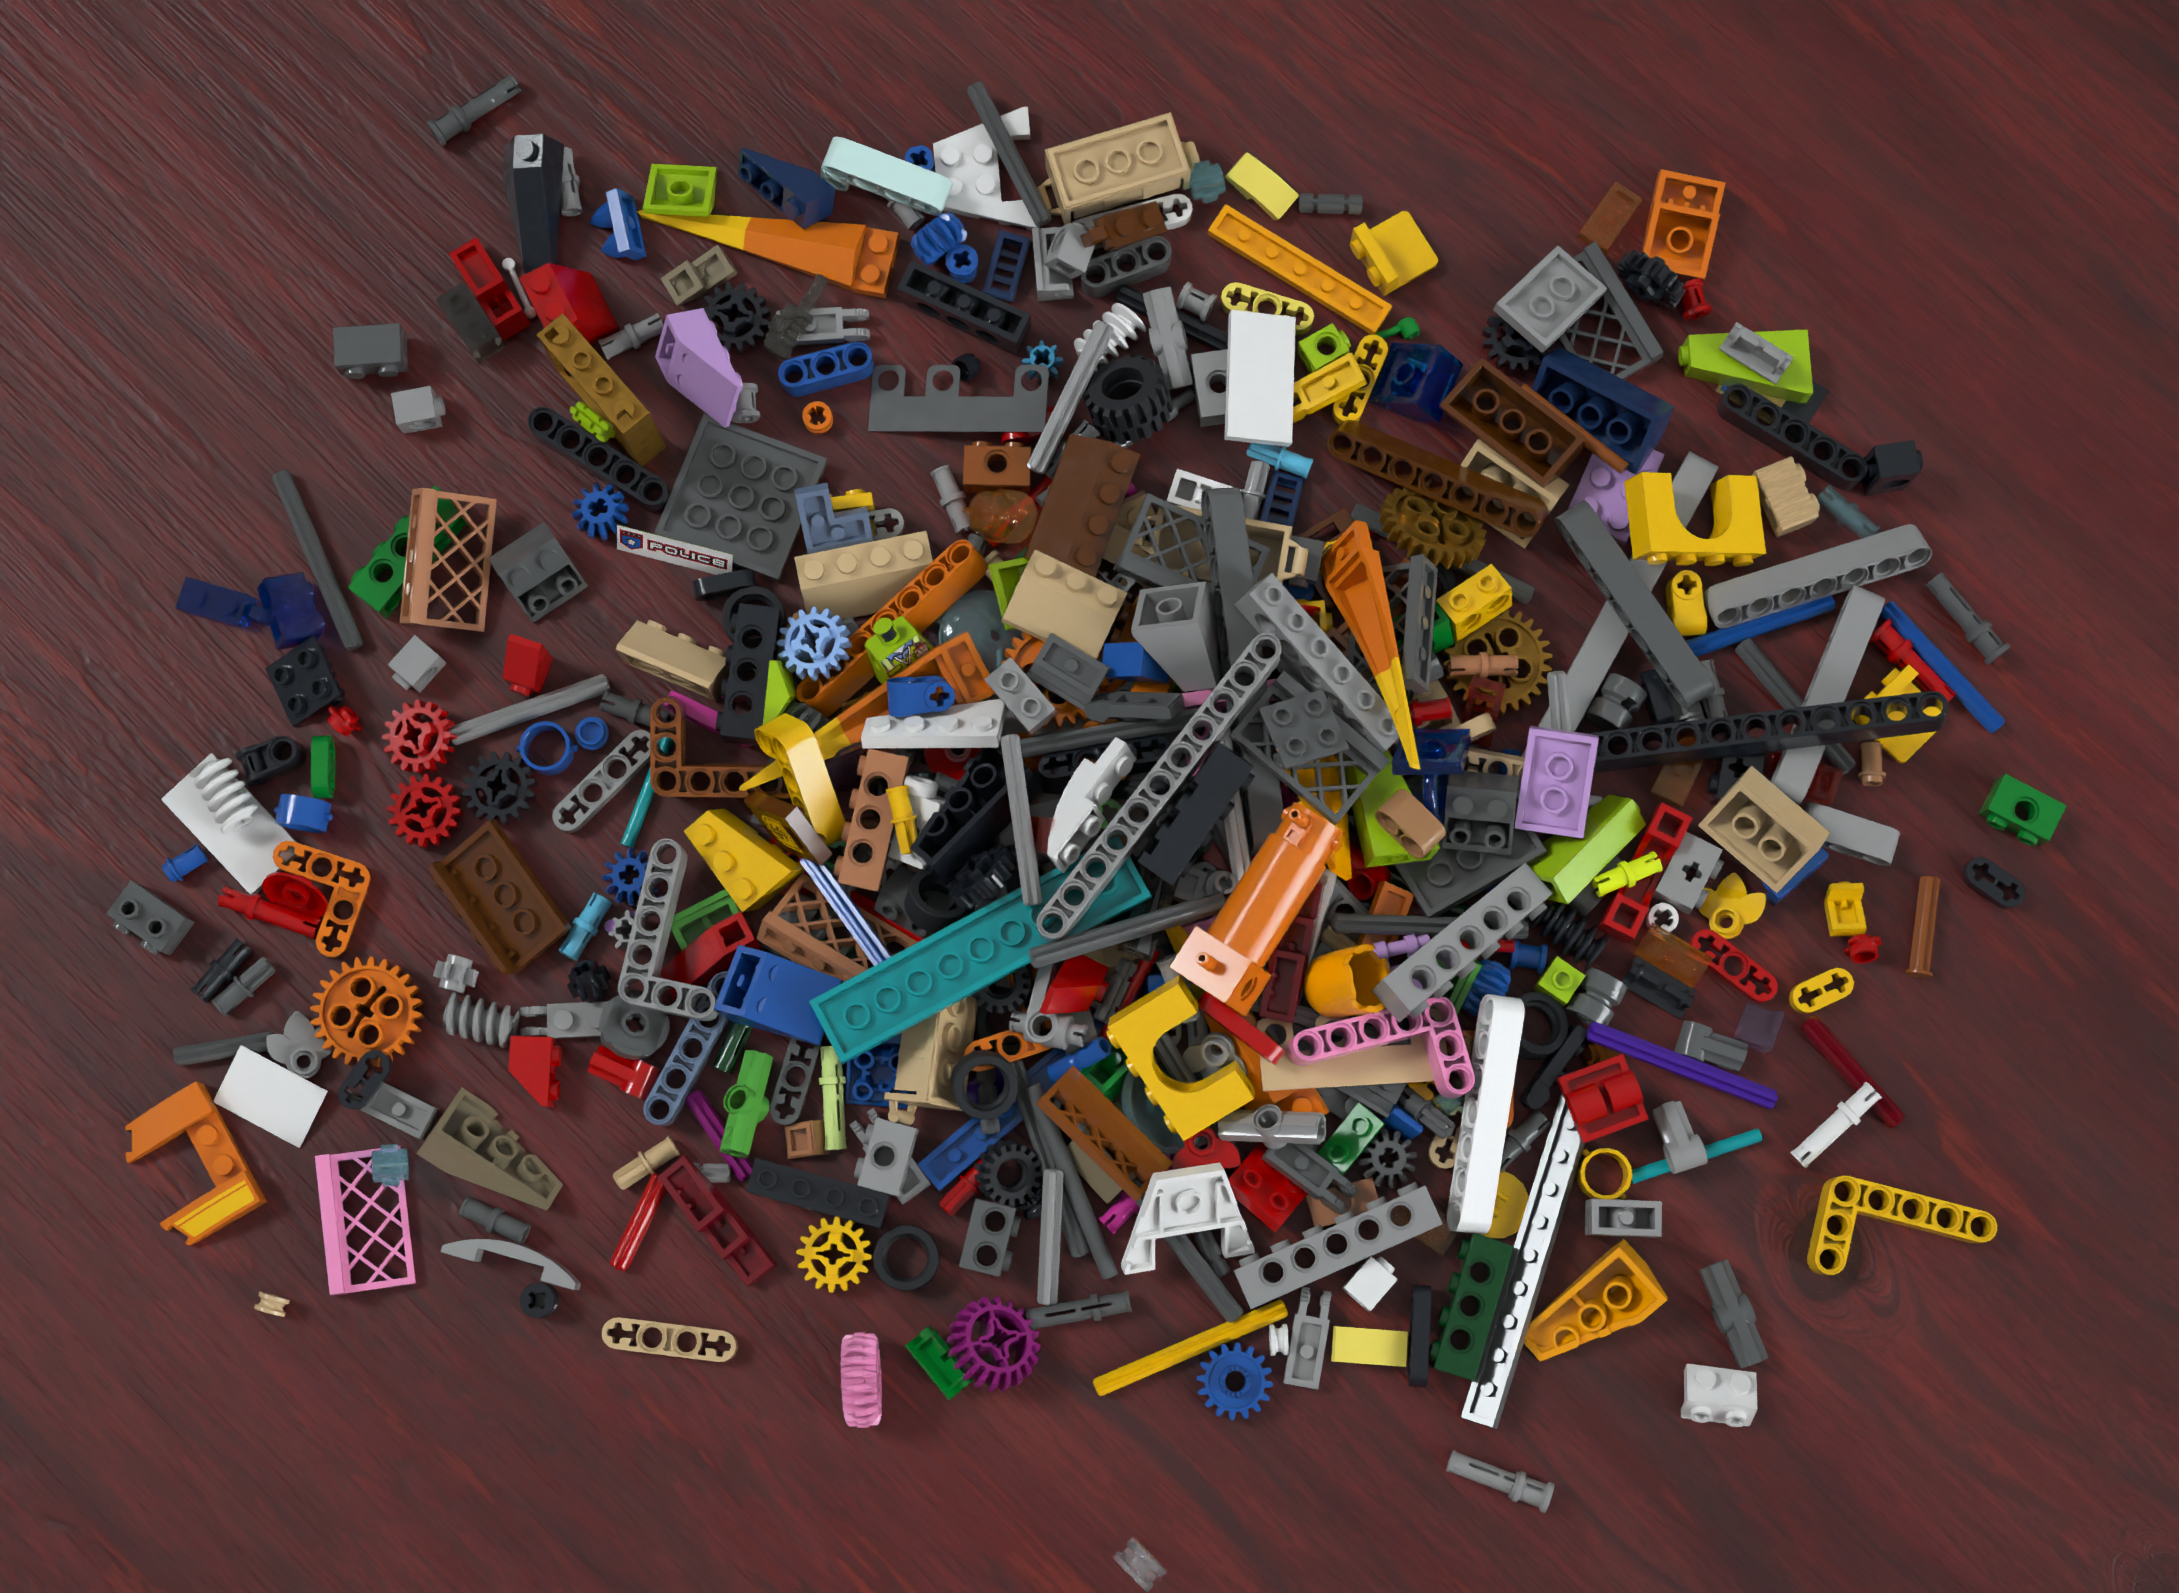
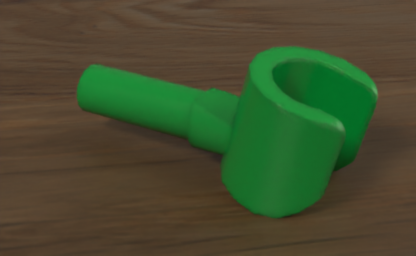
(1407, 327)

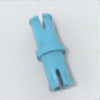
(585, 926)

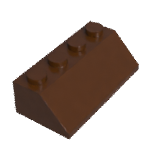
(1514, 423)
(1083, 502)

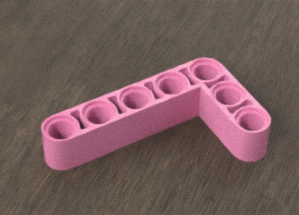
(1390, 1032)

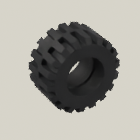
(1128, 399)

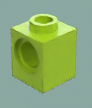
(1329, 335)
(1559, 981)

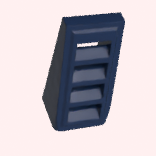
(1015, 240)
(1286, 481)

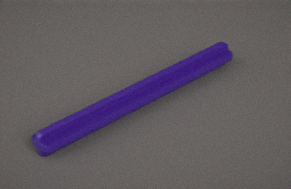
(1681, 1065)

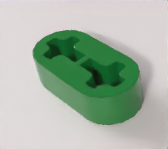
(323, 767)

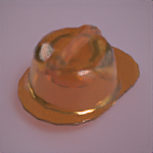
(1002, 515)

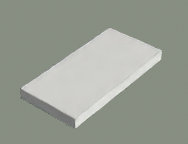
(1260, 378)
(243, 852)

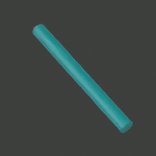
(643, 802)
(1712, 1150)

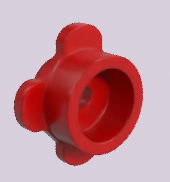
(344, 720)
(1863, 948)

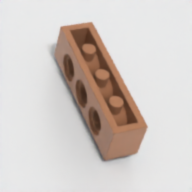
(870, 874)

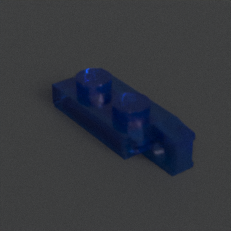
(219, 604)

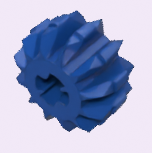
(938, 238)
(596, 501)
(623, 869)
(1491, 980)

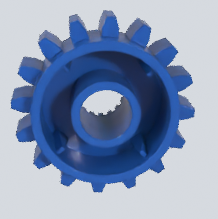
(1253, 1381)

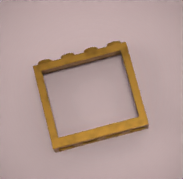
(602, 389)

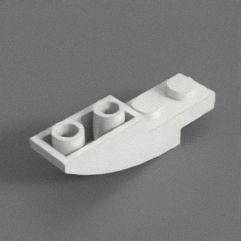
(1078, 810)

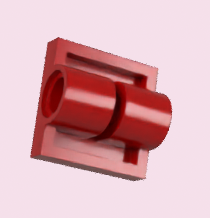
(1603, 1098)
(1265, 1189)

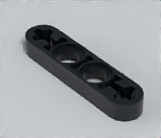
(1062, 758)

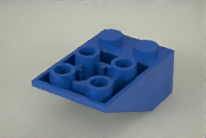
(773, 994)
(874, 1074)

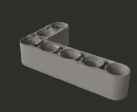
(658, 939)

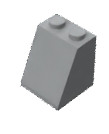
(1180, 633)

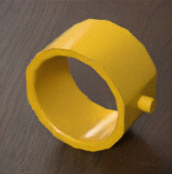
(1624, 1163)

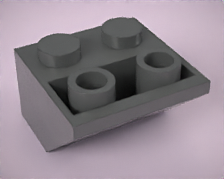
(537, 572)
(1480, 812)

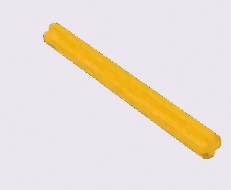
(1190, 1347)

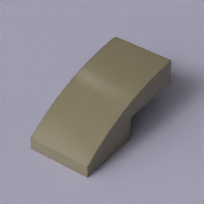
(699, 277)

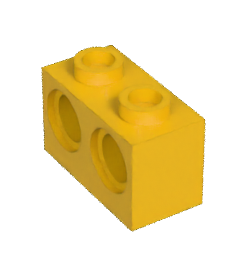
(1476, 601)

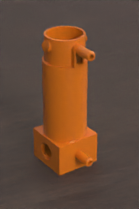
(1259, 910)

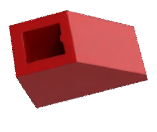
(534, 1066)

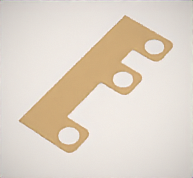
(1366, 1067)

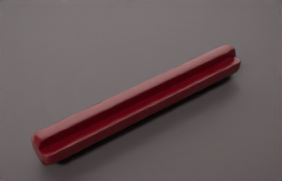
(1850, 1069)

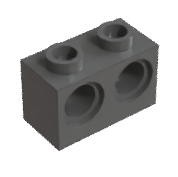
(980, 1236)

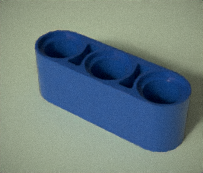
(809, 365)

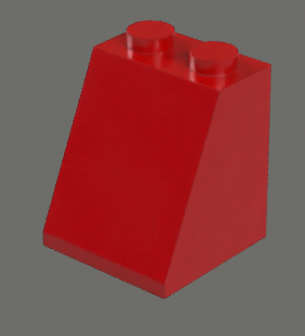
(574, 293)

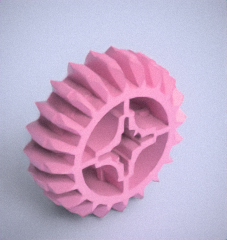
(861, 1379)

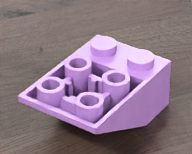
(699, 364)

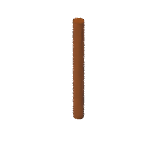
(1591, 442)

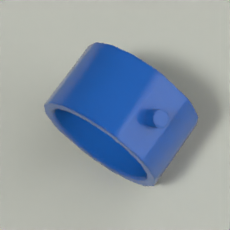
(536, 729)
(303, 813)

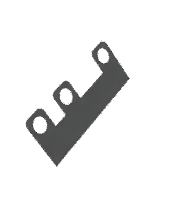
(954, 413)

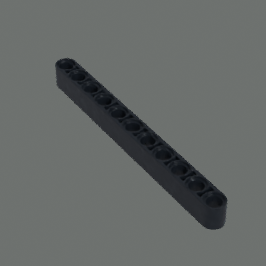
(1772, 723)

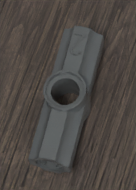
(1733, 1314)

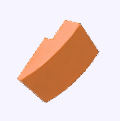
(1683, 221)

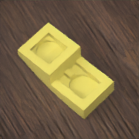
(1262, 185)
(1369, 1346)

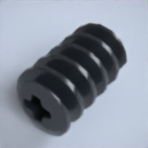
(1571, 933)

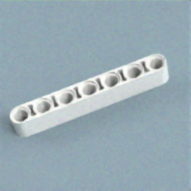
(1485, 1114)

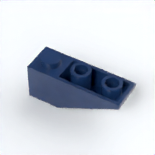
(791, 188)

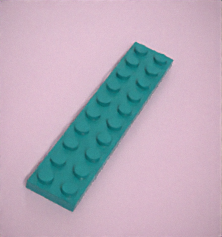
(961, 960)

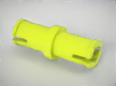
(1626, 874)

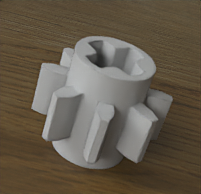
(622, 928)
(455, 973)

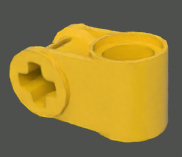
(1687, 609)

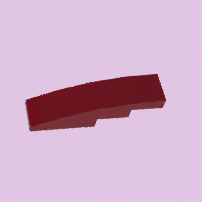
(1290, 962)
(717, 1220)

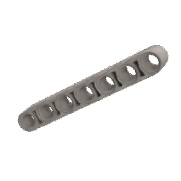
(1816, 576)
(1830, 685)

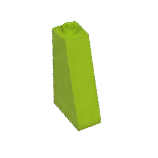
(1707, 363)
(1376, 844)
(1576, 861)

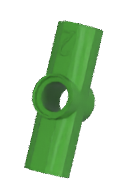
(746, 1104)

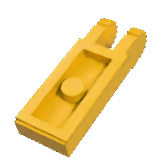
(1327, 385)

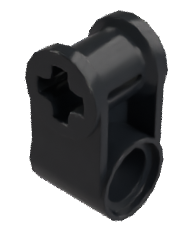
(264, 761)

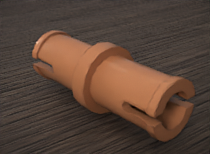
(1482, 665)

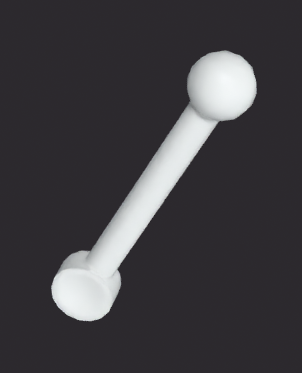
(509, 266)

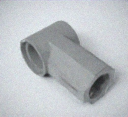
(1681, 1146)

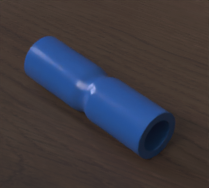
(1081, 1058)

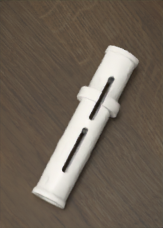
(1836, 1124)

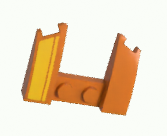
(236, 1188)

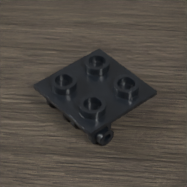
(305, 681)

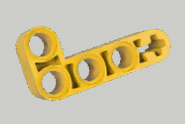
(804, 772)

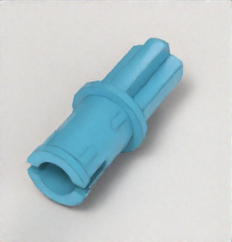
(1280, 458)

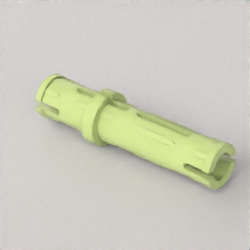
(833, 1099)

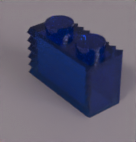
(290, 609)

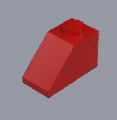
(526, 665)
(1076, 986)

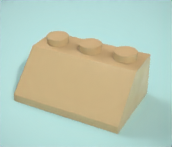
(1491, 464)
(1065, 603)
(674, 659)
(1764, 829)

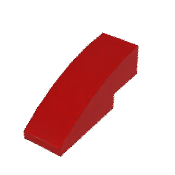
(489, 289)

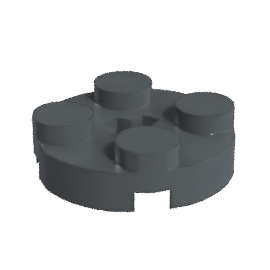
(621, 1040)

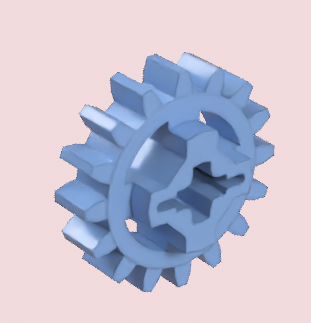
(799, 643)

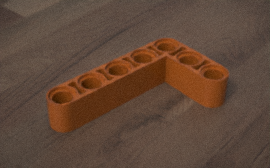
(685, 772)

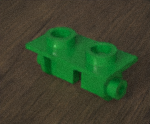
(1351, 1138)
(932, 1355)

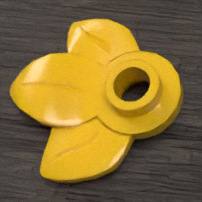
(1732, 902)

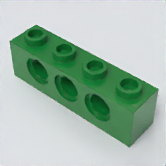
(387, 595)

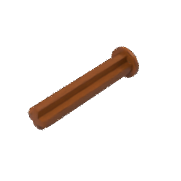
(1924, 927)

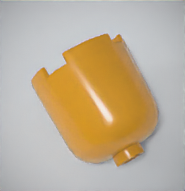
(1343, 982)

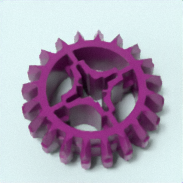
(1004, 1328)

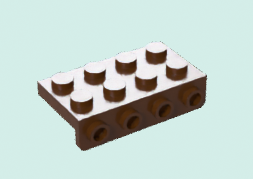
(499, 899)

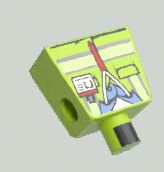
(894, 647)

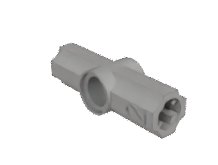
(1168, 337)
(1273, 1126)

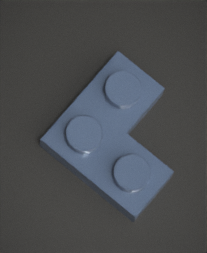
(824, 528)

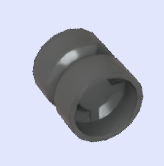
(1618, 701)
(1597, 997)

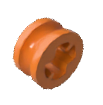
(807, 419)

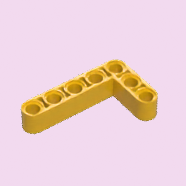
(1890, 1211)

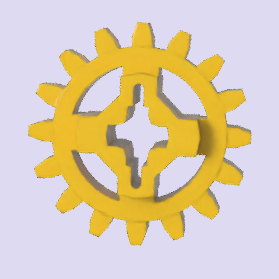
(835, 1238)

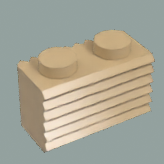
(1786, 497)

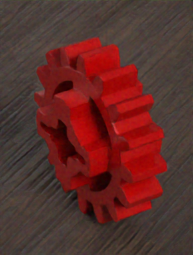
(406, 732)
(419, 798)

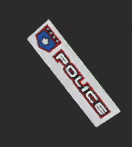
(673, 551)

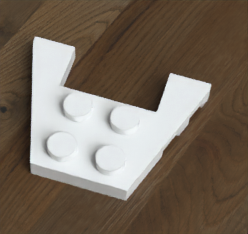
(973, 168)
(1183, 1204)

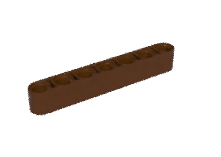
(1452, 475)

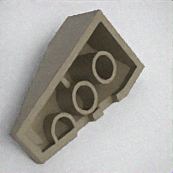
(480, 1150)

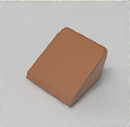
(805, 1139)

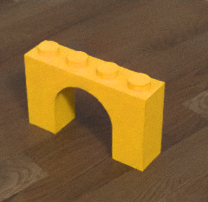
(1661, 537)
(1186, 1105)

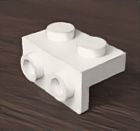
(1719, 1395)

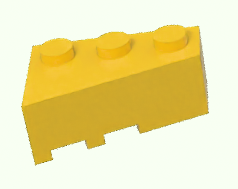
(742, 859)

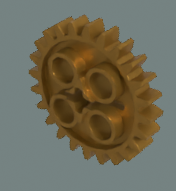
(1431, 529)
(1529, 655)

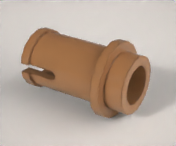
(1871, 764)

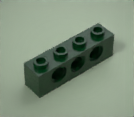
(1496, 1258)

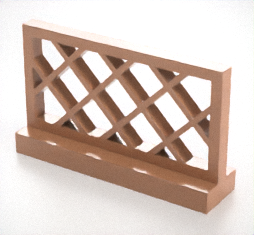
(419, 559)
(823, 956)

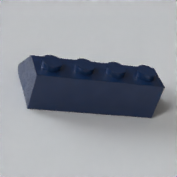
(1604, 405)

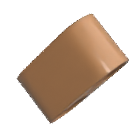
(1410, 823)

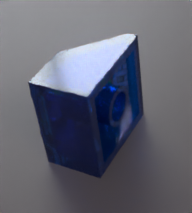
(1416, 380)

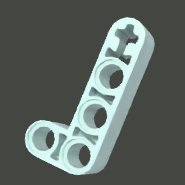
(884, 175)

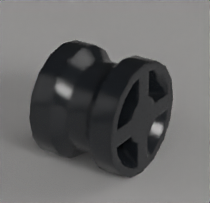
(548, 1300)

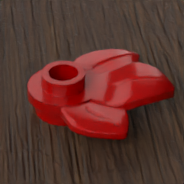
(1215, 1152)

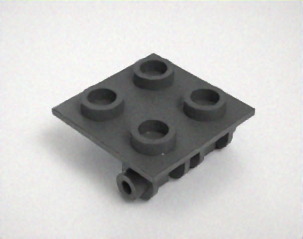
(1303, 729)

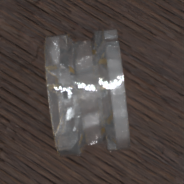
(1140, 1564)

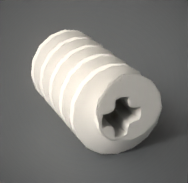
(1123, 322)
(223, 794)

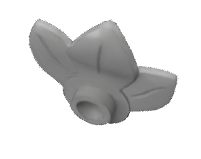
(298, 1042)
(1208, 1059)

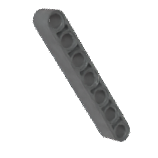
(1634, 604)

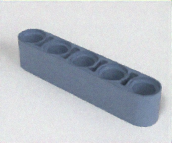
(680, 1062)

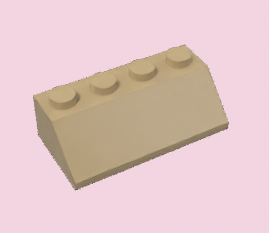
(861, 576)

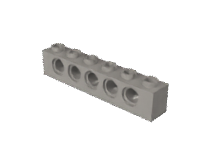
(1318, 661)
(1397, 988)
(1261, 1290)

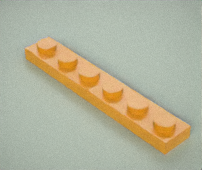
(1299, 270)

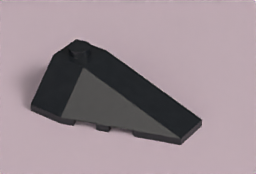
(534, 196)

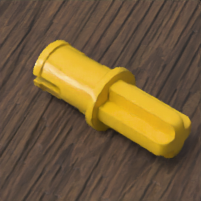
(902, 817)

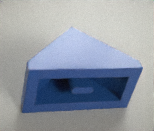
(1132, 663)

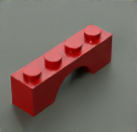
(1631, 904)

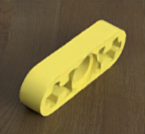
(1246, 291)

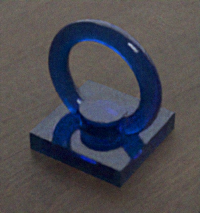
(1439, 754)

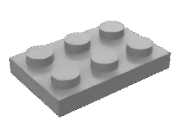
(1550, 299)

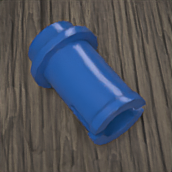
(184, 863)

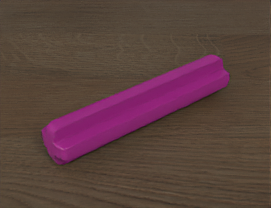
(715, 1130)

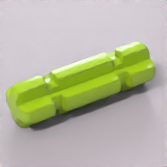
(592, 421)

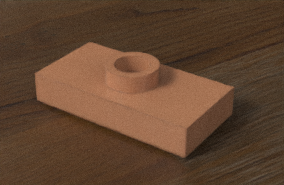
(1322, 1215)

